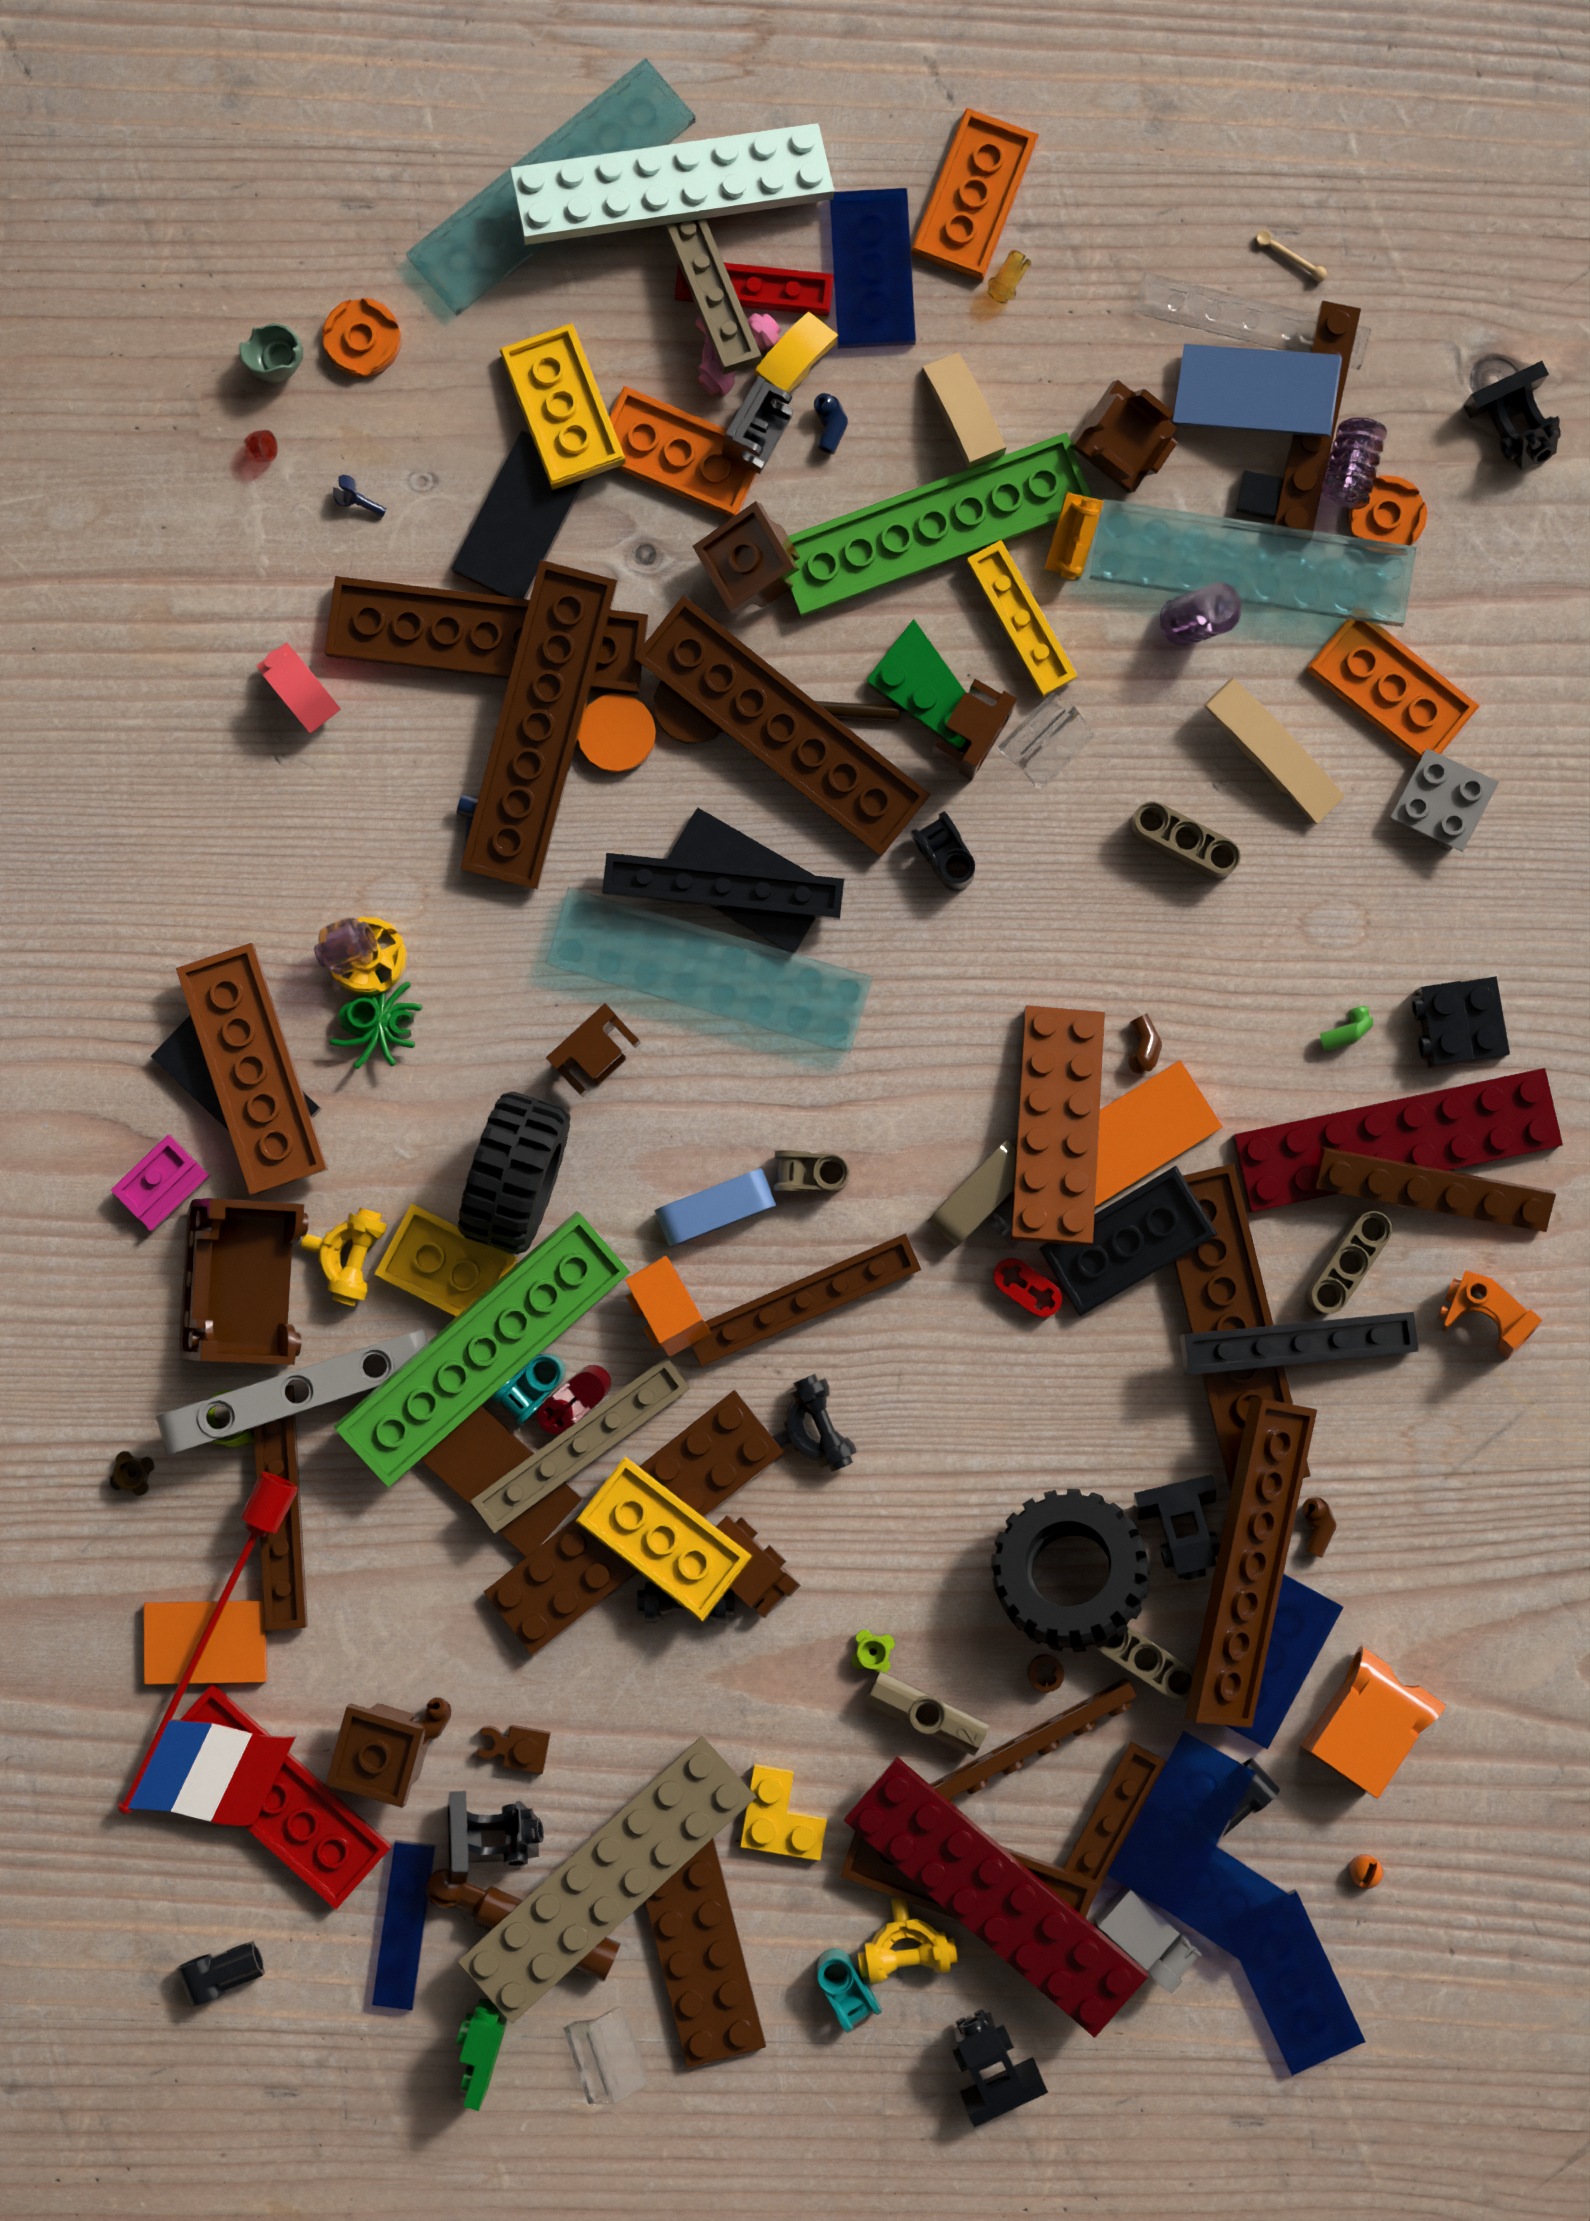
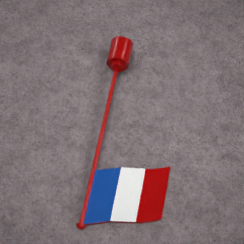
(209, 1766)

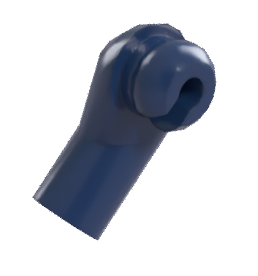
(833, 419)

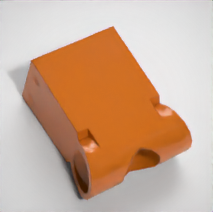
(1371, 1724)

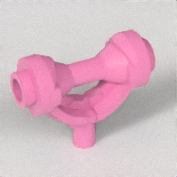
(712, 378)

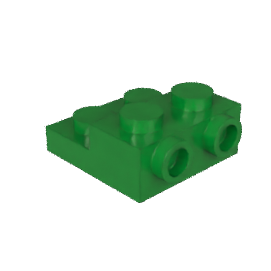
(481, 2041)

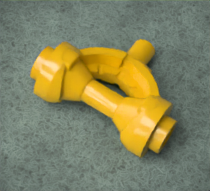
(348, 1281)
(881, 1961)

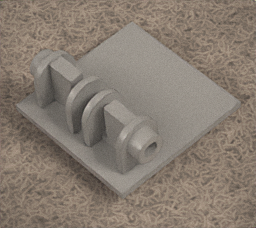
(1444, 800)

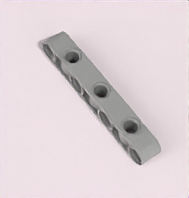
(267, 1399)

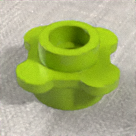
(866, 1641)

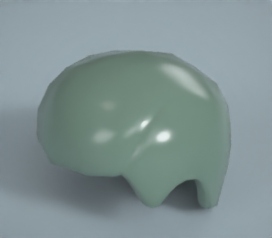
(272, 353)

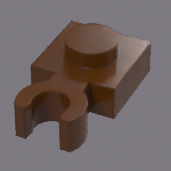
(523, 1748)

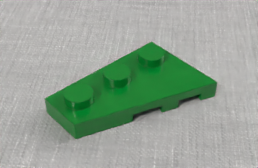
(919, 683)

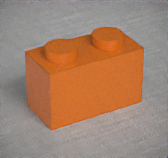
(667, 1307)

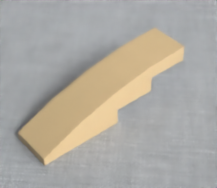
(1274, 750)

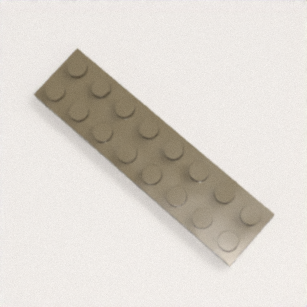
(606, 1879)

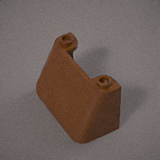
(239, 1281)

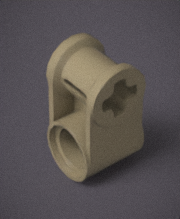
(807, 1172)

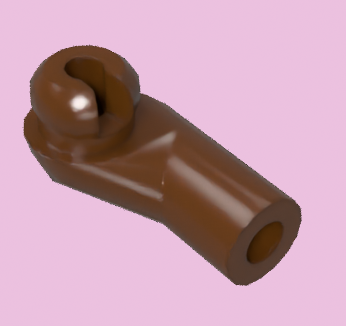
(1148, 1048)
(1321, 1523)
(435, 1717)

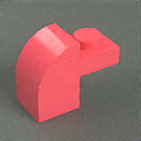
(298, 687)

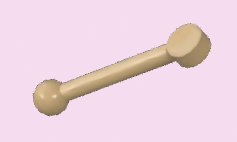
(1265, 239)

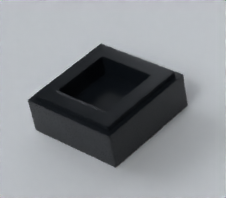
(1259, 494)

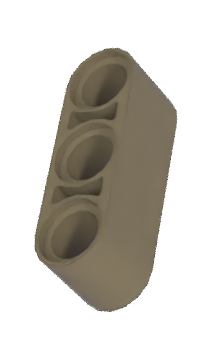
(1205, 840)
(977, 1196)
(1365, 1252)
(1158, 1672)

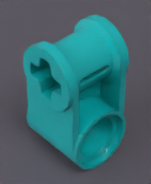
(529, 1389)
(849, 1995)

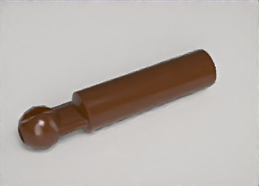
(493, 1905)

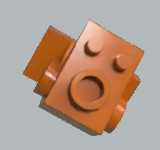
(1512, 1319)

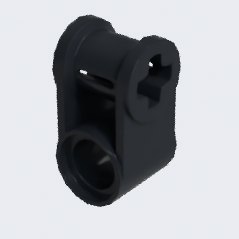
(941, 845)

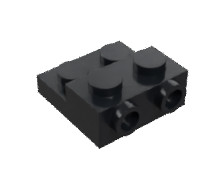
(1460, 1022)

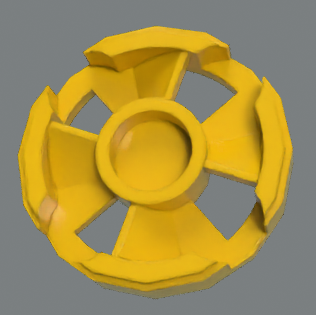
(364, 980)

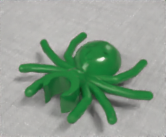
(375, 1021)

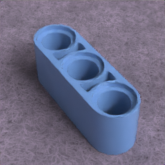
(715, 1207)

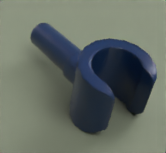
(350, 496)
(466, 807)

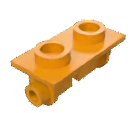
(1073, 535)

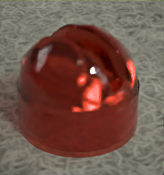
(253, 444)

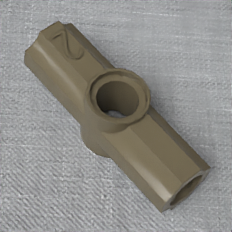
(951, 1724)

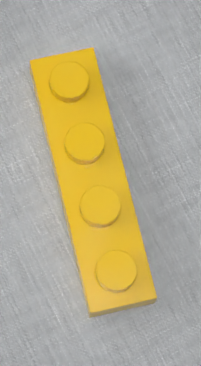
(1021, 618)

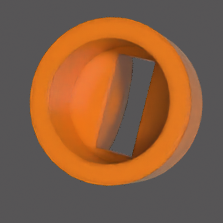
(1358, 1870)

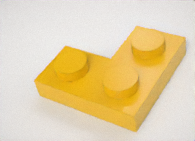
(771, 1825)

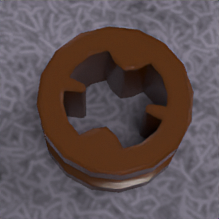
(1058, 1672)

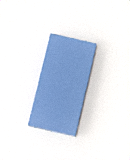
(1257, 390)

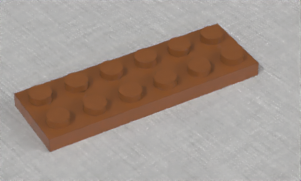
(252, 1069)
(1058, 1126)

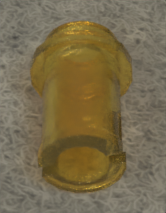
(1007, 279)

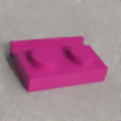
(160, 1183)

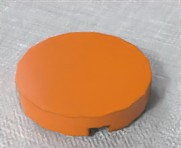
(361, 337)
(1393, 514)
(617, 733)

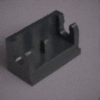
(757, 426)

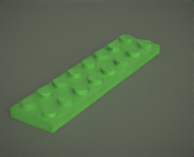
(934, 524)
(481, 1349)

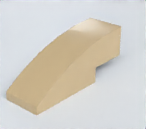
(964, 410)

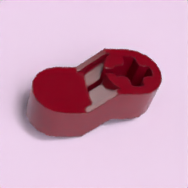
(559, 1410)

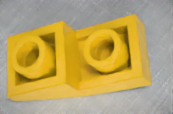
(796, 352)

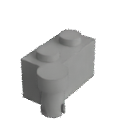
(1147, 1937)

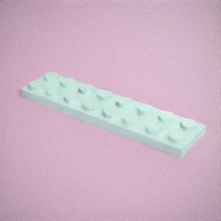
(671, 183)

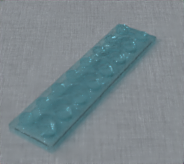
(486, 236)
(1259, 560)
(709, 970)

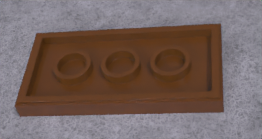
(481, 1454)

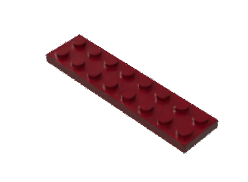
(1427, 1129)
(996, 1897)

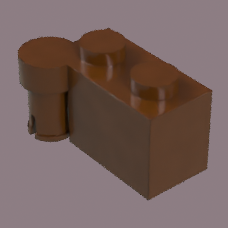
(764, 1574)

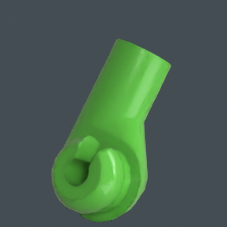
(1348, 1034)

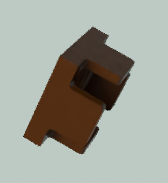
(1127, 435)
(749, 559)
(979, 720)
(592, 1048)
(378, 1753)

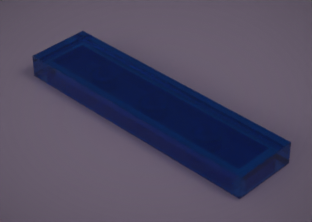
(403, 1925)

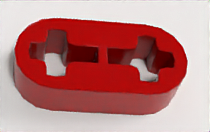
(1032, 1279)

